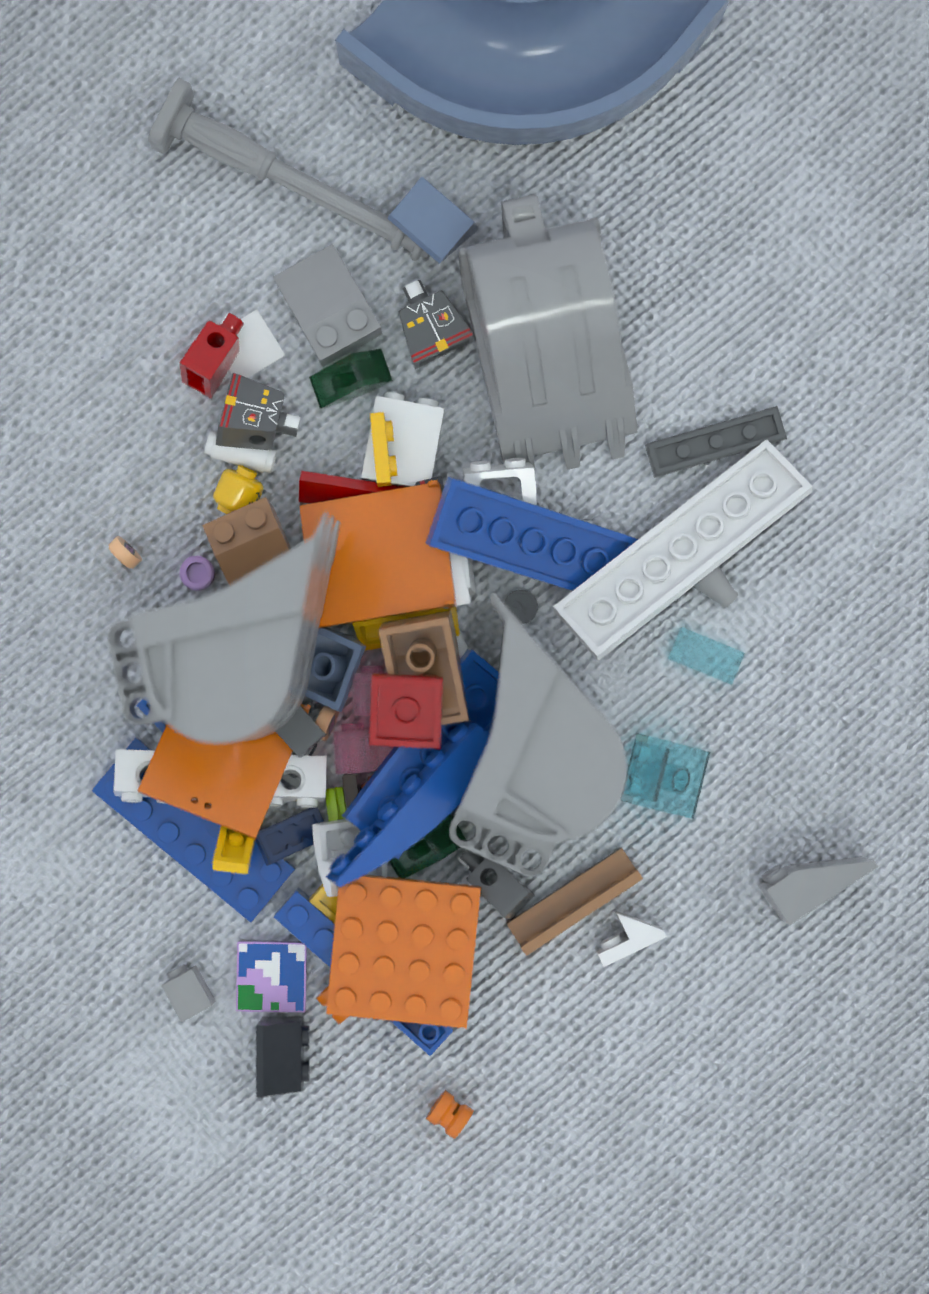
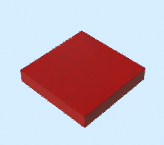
(406, 711)

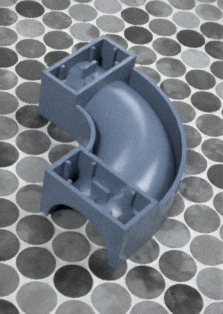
(525, 65)

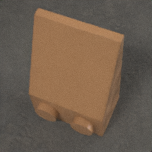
(246, 539)
(428, 648)

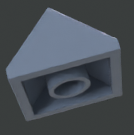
(432, 221)
(333, 667)

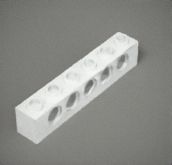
(309, 769)

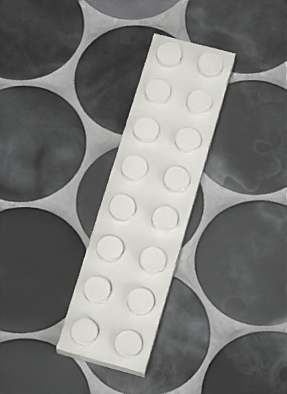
(682, 549)

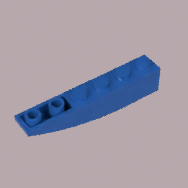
(419, 808)
(317, 934)

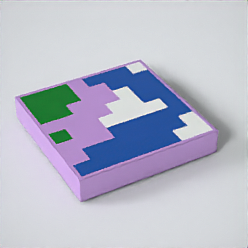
(271, 976)

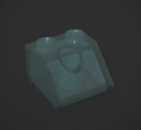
(665, 776)

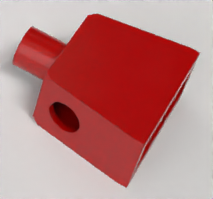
(211, 355)

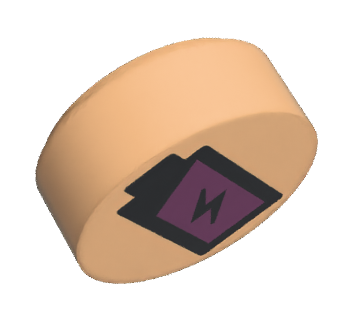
(124, 552)
(326, 720)

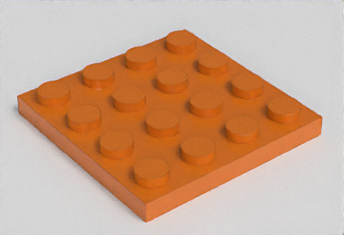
(404, 950)

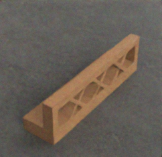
(574, 901)

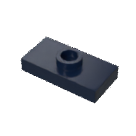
(288, 836)

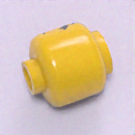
(237, 489)

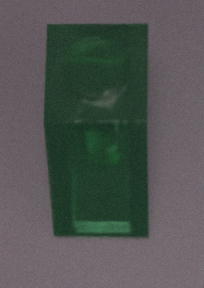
(350, 377)
(427, 850)

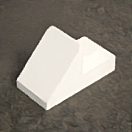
(639, 935)

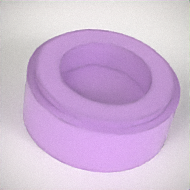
(197, 573)

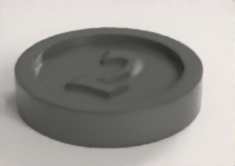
(522, 605)

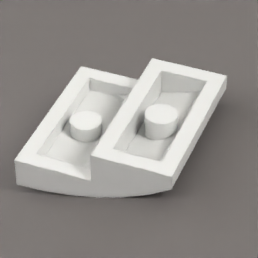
(331, 841)

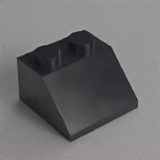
(281, 1055)

